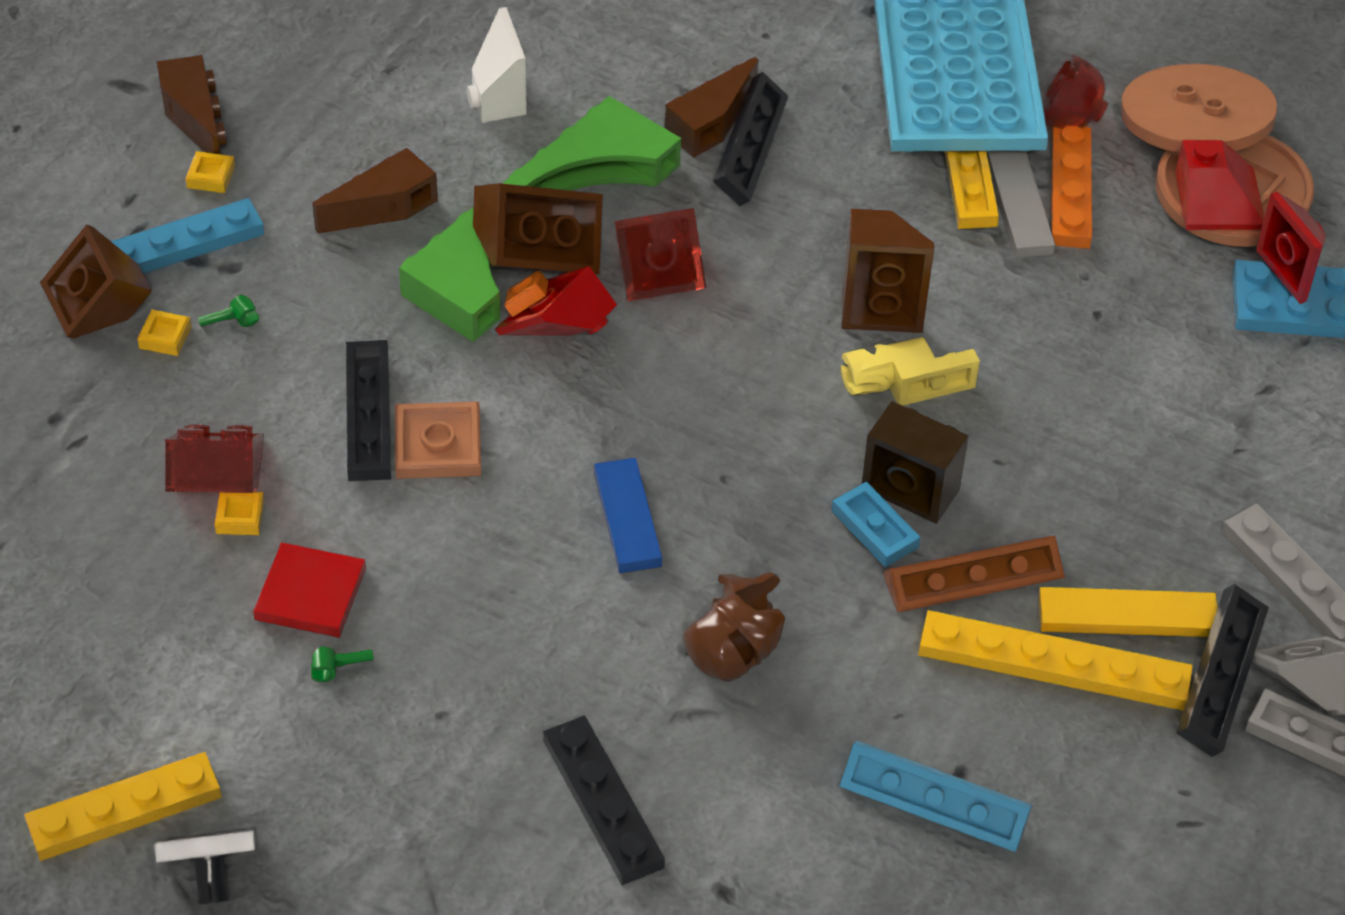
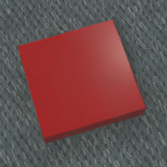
(310, 589)

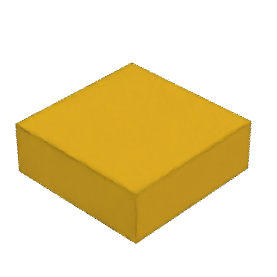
(210, 172)
(164, 332)
(239, 513)

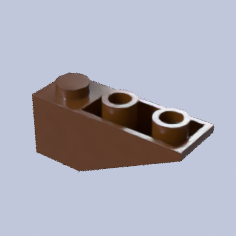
(188, 101)
(710, 111)
(382, 194)

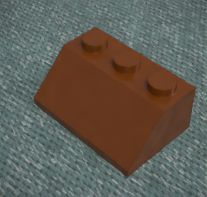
(538, 227)
(885, 273)

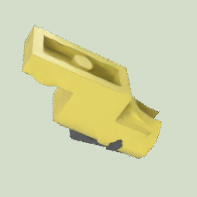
(908, 370)

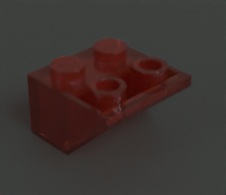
(213, 460)

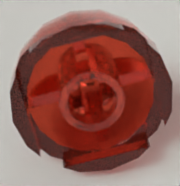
(1075, 95)

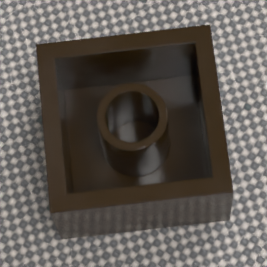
(914, 461)

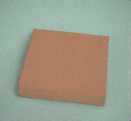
(437, 440)

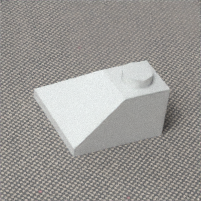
(499, 73)

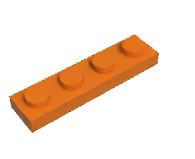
(1071, 187)

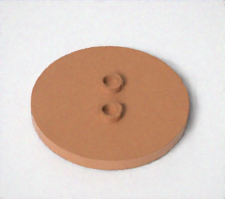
(1198, 105)
(1275, 169)

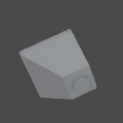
(1309, 669)

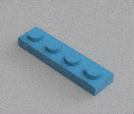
(192, 236)
(936, 796)

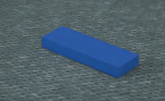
(627, 515)

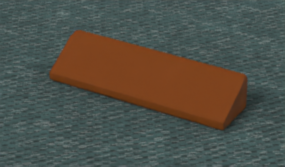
(974, 573)

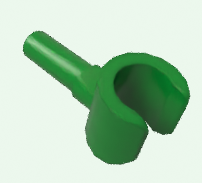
(240, 308)
(326, 660)

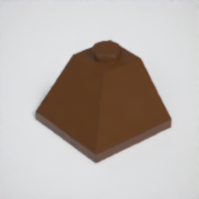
(94, 285)

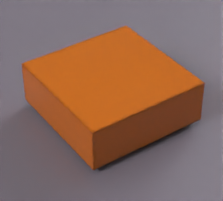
(526, 293)

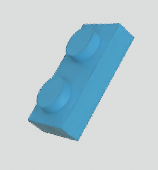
(875, 524)

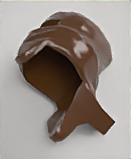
(737, 628)

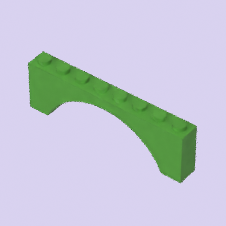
(604, 147)

